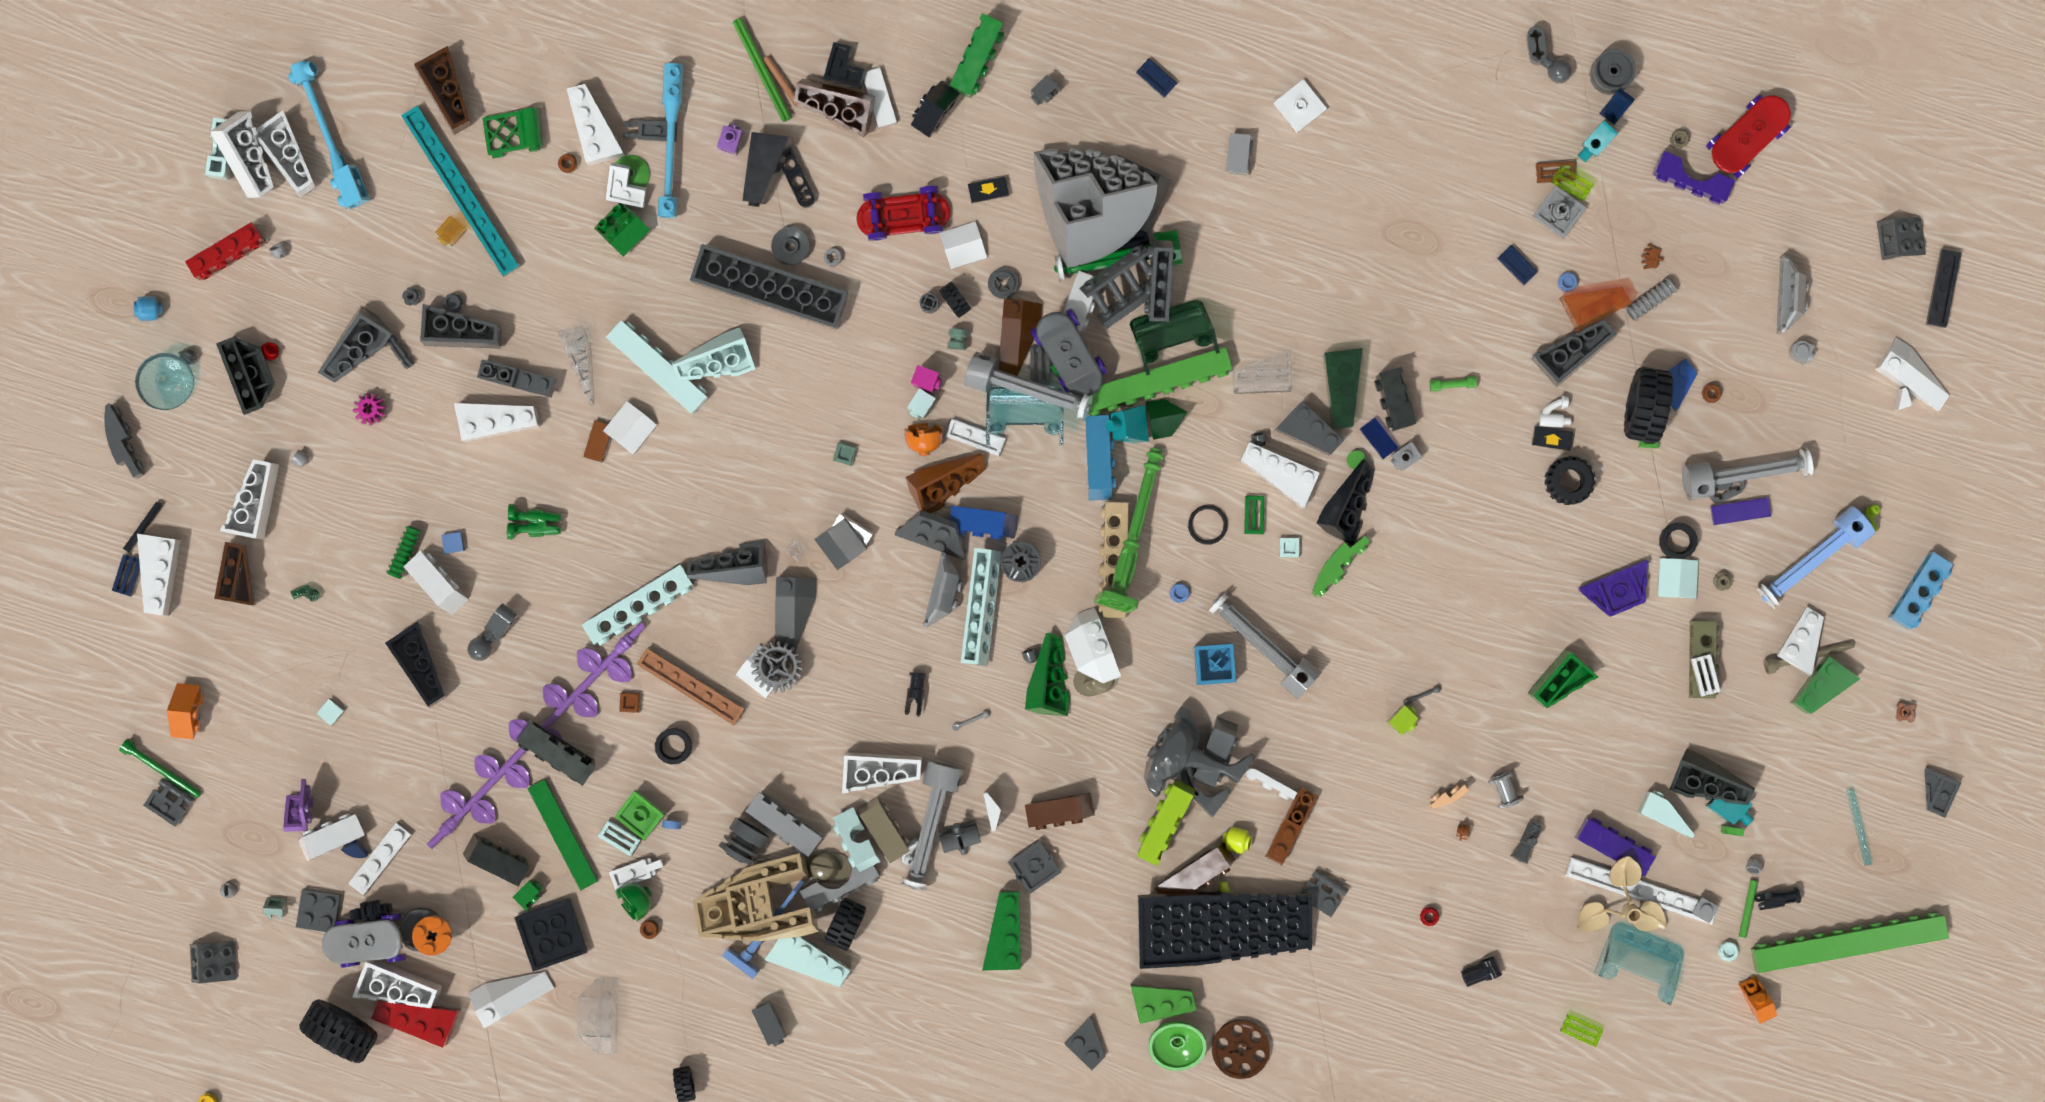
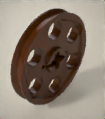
(1247, 1056)

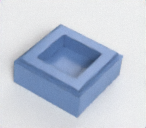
(452, 542)

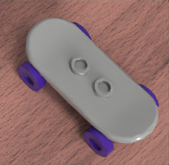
(354, 942)

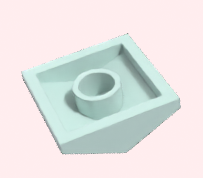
(1677, 578)

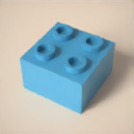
(1214, 664)

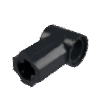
(1485, 970)

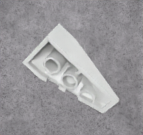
(1907, 370)
(500, 998)

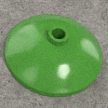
(1177, 1053)

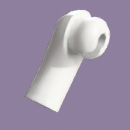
(908, 857)

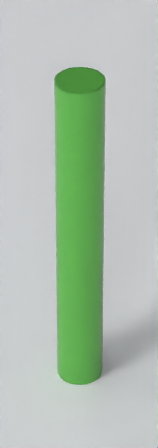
(1748, 909)

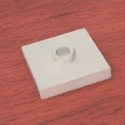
(1299, 106)

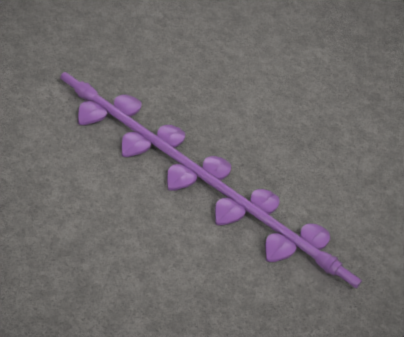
(554, 696)

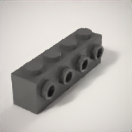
(1160, 280)

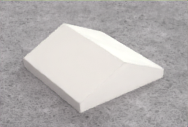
(963, 245)
(629, 427)
(746, 669)
(993, 810)

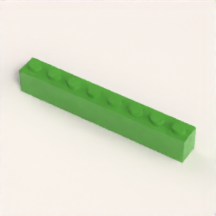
(1160, 380)

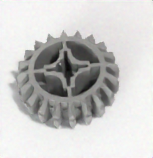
(787, 654)

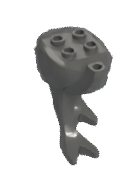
(1179, 753)

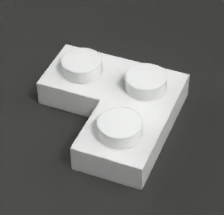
(620, 191)

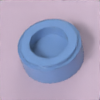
(1567, 282)
(1179, 593)
(671, 824)

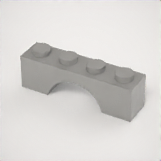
(818, 895)

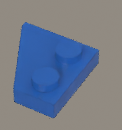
(1683, 377)

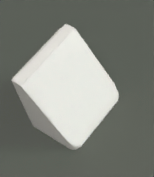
(1903, 399)

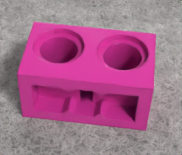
(926, 379)

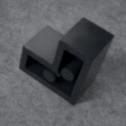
(934, 108)

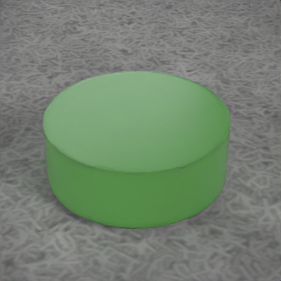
(1355, 458)

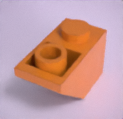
(1758, 999)

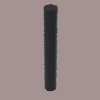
(142, 527)

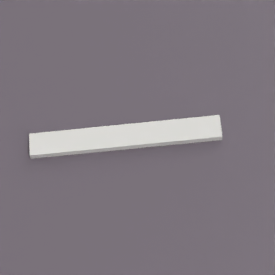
(1641, 891)

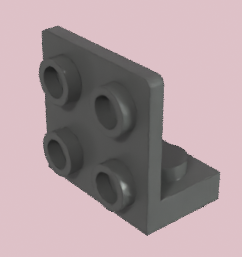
(1901, 237)
(212, 962)

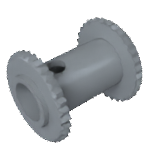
(1505, 789)

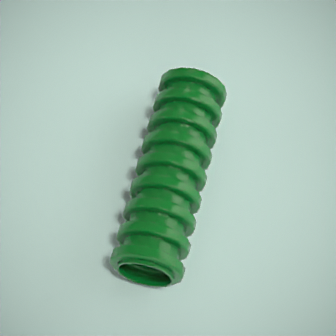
(403, 552)

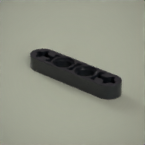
(797, 172)

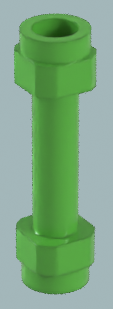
(1468, 382)

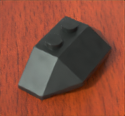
(247, 373)

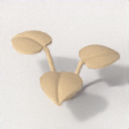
(1646, 918)

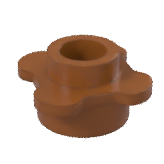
(1901, 707)

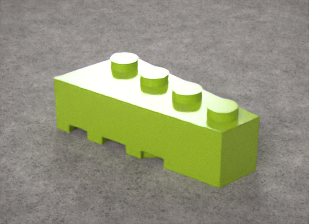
(1165, 822)

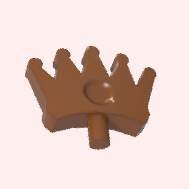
(1652, 257)

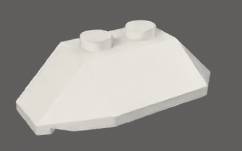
(1091, 647)

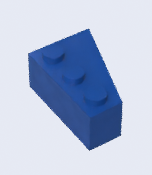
(984, 522)

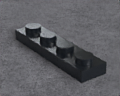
(1943, 288)

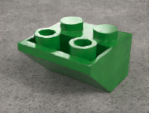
(622, 228)

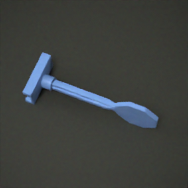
(742, 960)

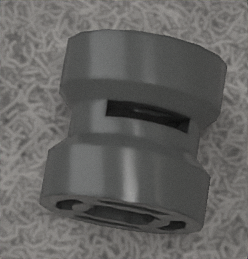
(929, 303)

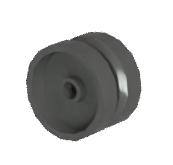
(1601, 69)
(409, 922)

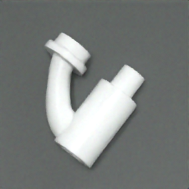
(1547, 419)

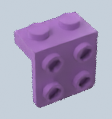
(297, 809)

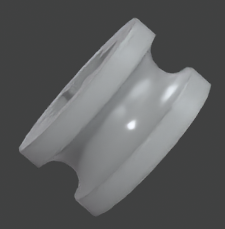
(829, 252)

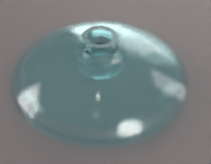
(175, 387)

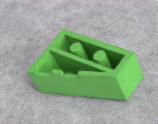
(1161, 1002)

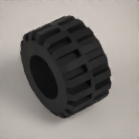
(1586, 480)
(845, 924)

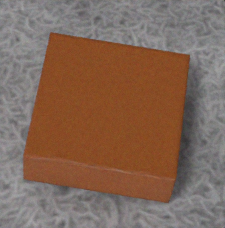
(629, 702)

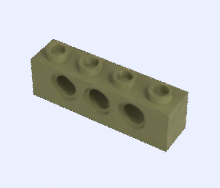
(1696, 649)

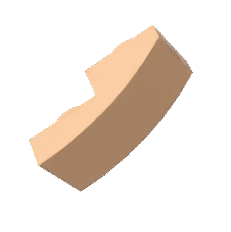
(1443, 799)

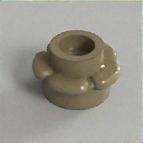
(1679, 134)
(1722, 576)

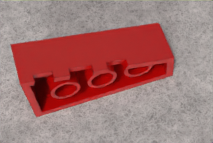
(428, 1024)

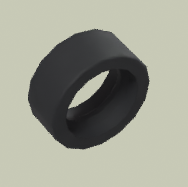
(1693, 541)
(659, 741)

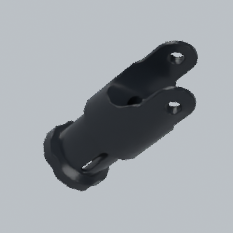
(915, 692)
(1778, 898)

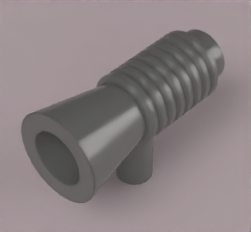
(1527, 842)

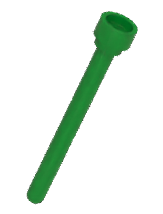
(129, 748)

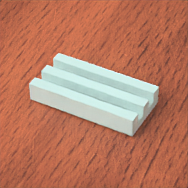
(623, 831)

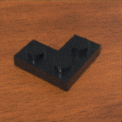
(839, 70)

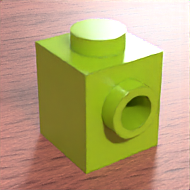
(1404, 719)

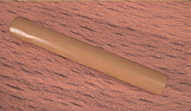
(781, 80)

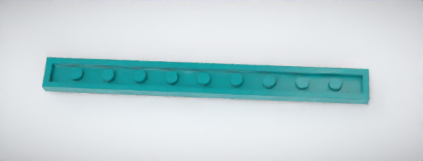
(460, 191)

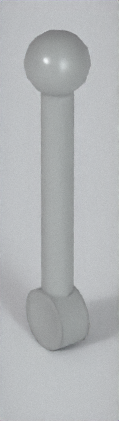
(956, 726)

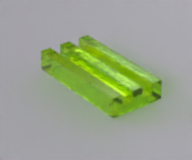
(1585, 190)
(1566, 1023)

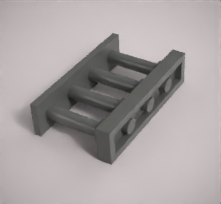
(1126, 303)

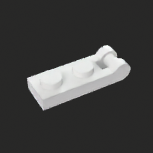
(1270, 783)

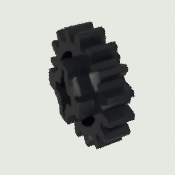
(371, 911)

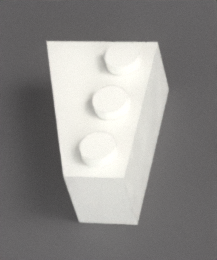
(435, 582)

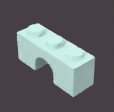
(216, 164)
(861, 854)

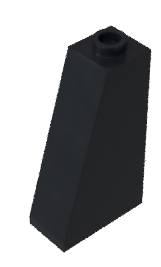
(763, 166)

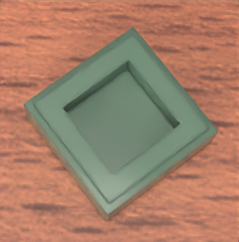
(844, 453)

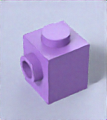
(730, 139)

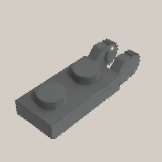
(649, 130)

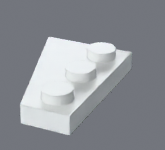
(1803, 642)

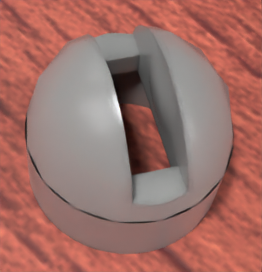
(277, 250)
(299, 459)
(1754, 867)
(231, 890)

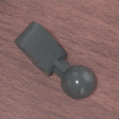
(1558, 70)
(496, 628)

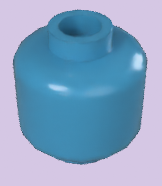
(147, 308)

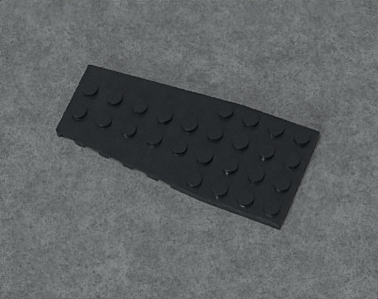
(1220, 926)

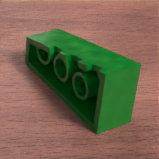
(1004, 938)

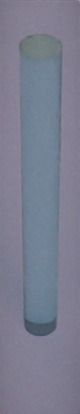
(1858, 827)

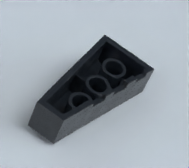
(415, 660)

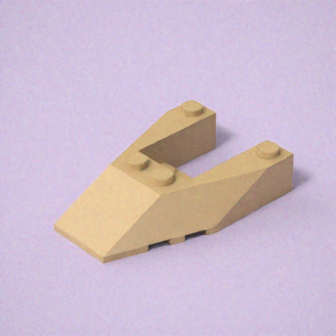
(744, 907)

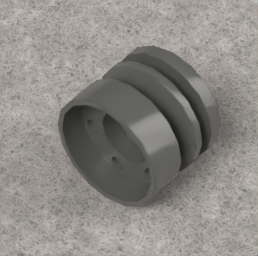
(1025, 572)
(743, 842)

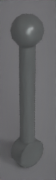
(1437, 689)

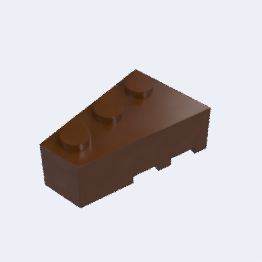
(234, 576)
(1059, 811)

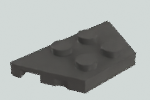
(933, 533)

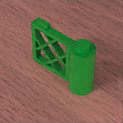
(528, 132)

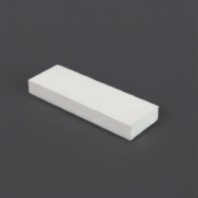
(882, 106)
(974, 437)

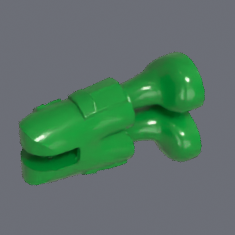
(537, 525)

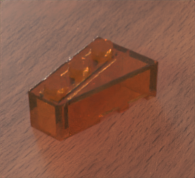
(1593, 306)

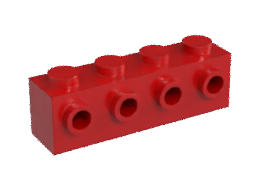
(225, 251)

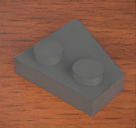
(1939, 792)
(1086, 1044)

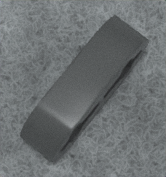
(1729, 494)

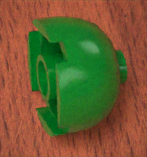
(635, 900)

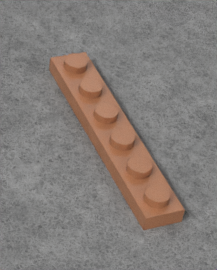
(690, 686)

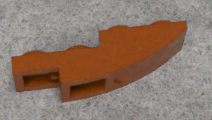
(1291, 826)

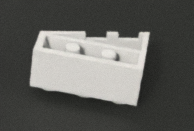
(330, 836)

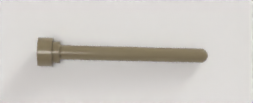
(1772, 665)

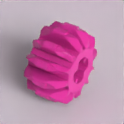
(376, 409)

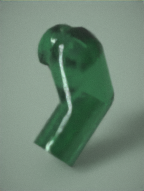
(306, 591)

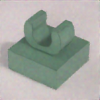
(274, 906)

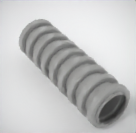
(1651, 299)

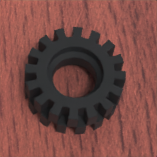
(955, 299)
(684, 1084)

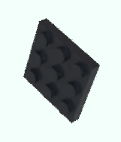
(551, 934)

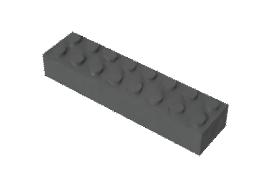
(769, 287)

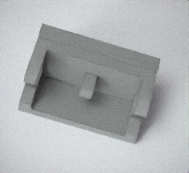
(1239, 154)

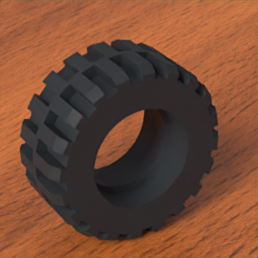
(1648, 405)
(338, 1031)

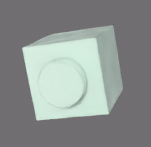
(920, 404)

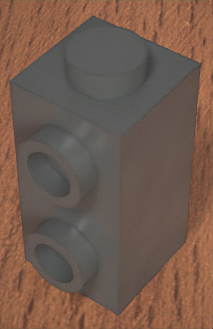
(769, 1024)

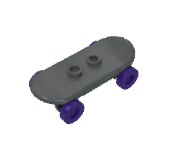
(1069, 353)

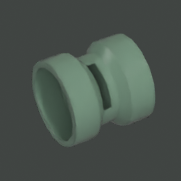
(957, 339)

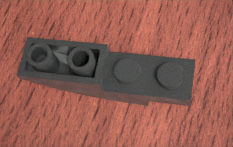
(516, 378)
(117, 435)

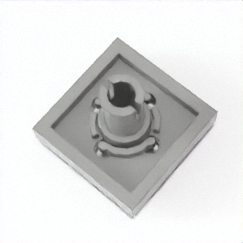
(1570, 208)

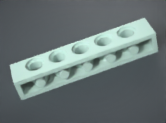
(981, 606)
(593, 626)

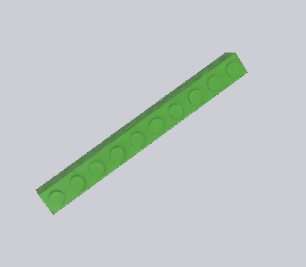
(1849, 943)

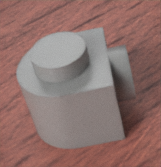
(1802, 352)

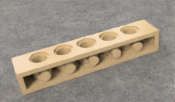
(1118, 510)

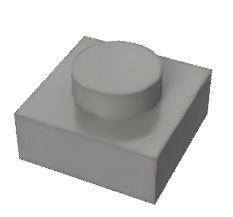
(1705, 910)

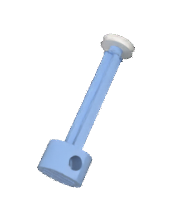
(1844, 535)

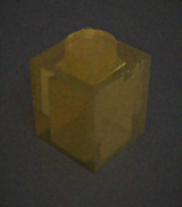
(450, 231)

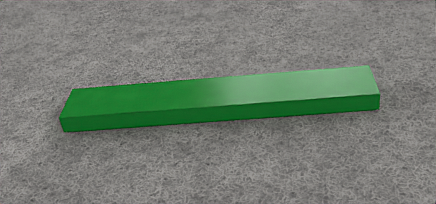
(562, 834)

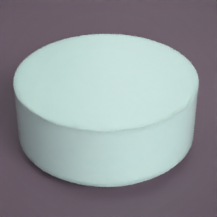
(1728, 951)

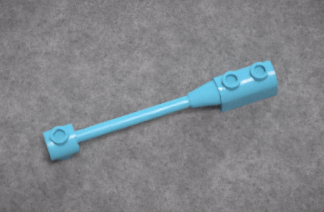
(672, 101)
(346, 177)

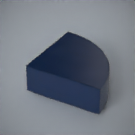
(355, 849)

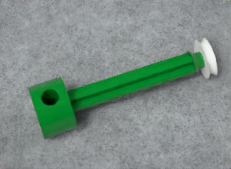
(1107, 261)

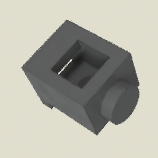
(1044, 90)

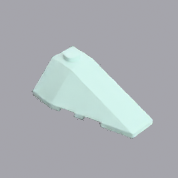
(720, 356)

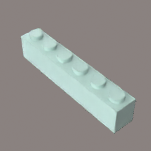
(656, 367)

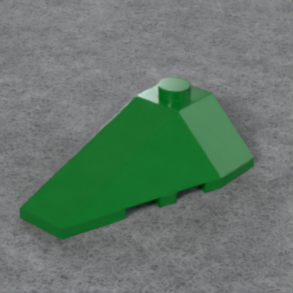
(1047, 688)

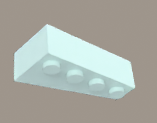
(808, 959)

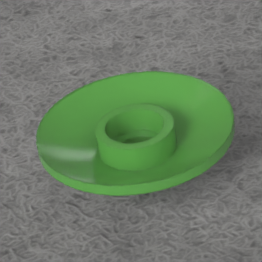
(639, 167)

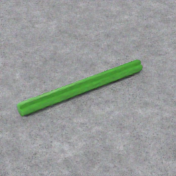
(762, 69)

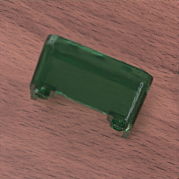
(1186, 323)

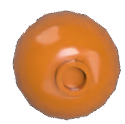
(923, 438)

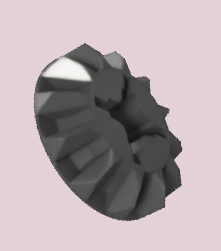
(993, 284)

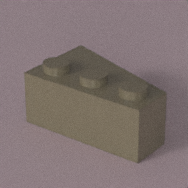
(884, 829)

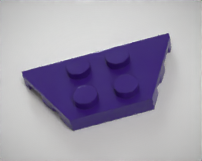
(1619, 590)

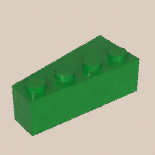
(977, 56)

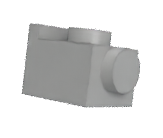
(1411, 451)

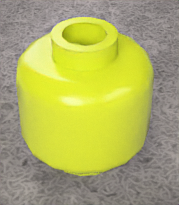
(1237, 840)

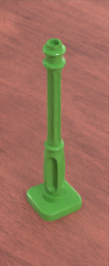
(1118, 597)

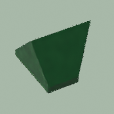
(1164, 418)

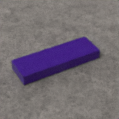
(1740, 511)

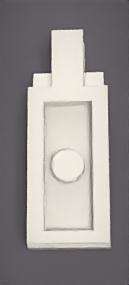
(635, 872)

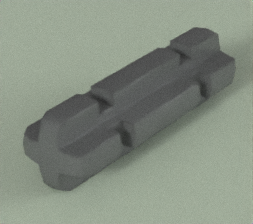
(399, 351)

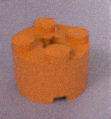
(427, 945)

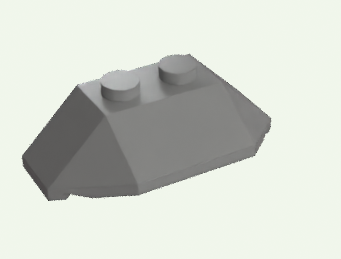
(1790, 294)
(943, 592)

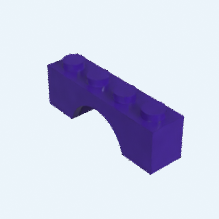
(1670, 169)

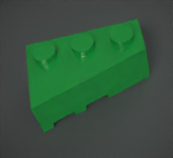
(1561, 679)

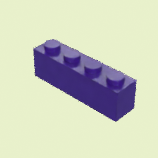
(1613, 846)

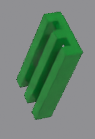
(1246, 515)

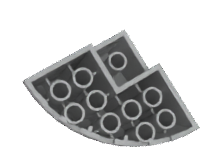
(1091, 201)

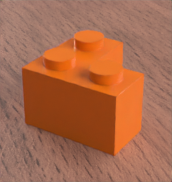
(184, 711)

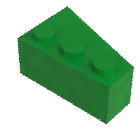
(1823, 685)

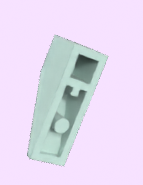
(1661, 810)

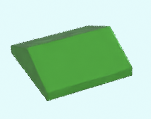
(639, 815)

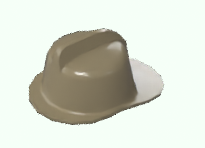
(1090, 687)
(828, 867)

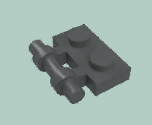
(164, 806)
(1320, 898)

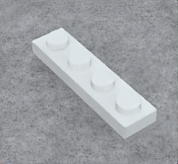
(380, 858)

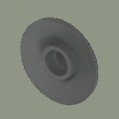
(783, 239)

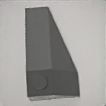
(360, 339)

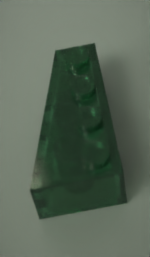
(1342, 381)

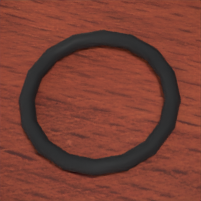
(1224, 525)

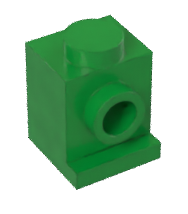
(528, 894)

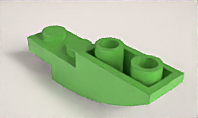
(1332, 568)

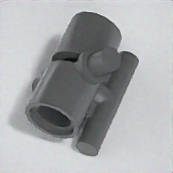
(959, 837)

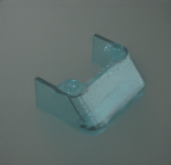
(1014, 408)

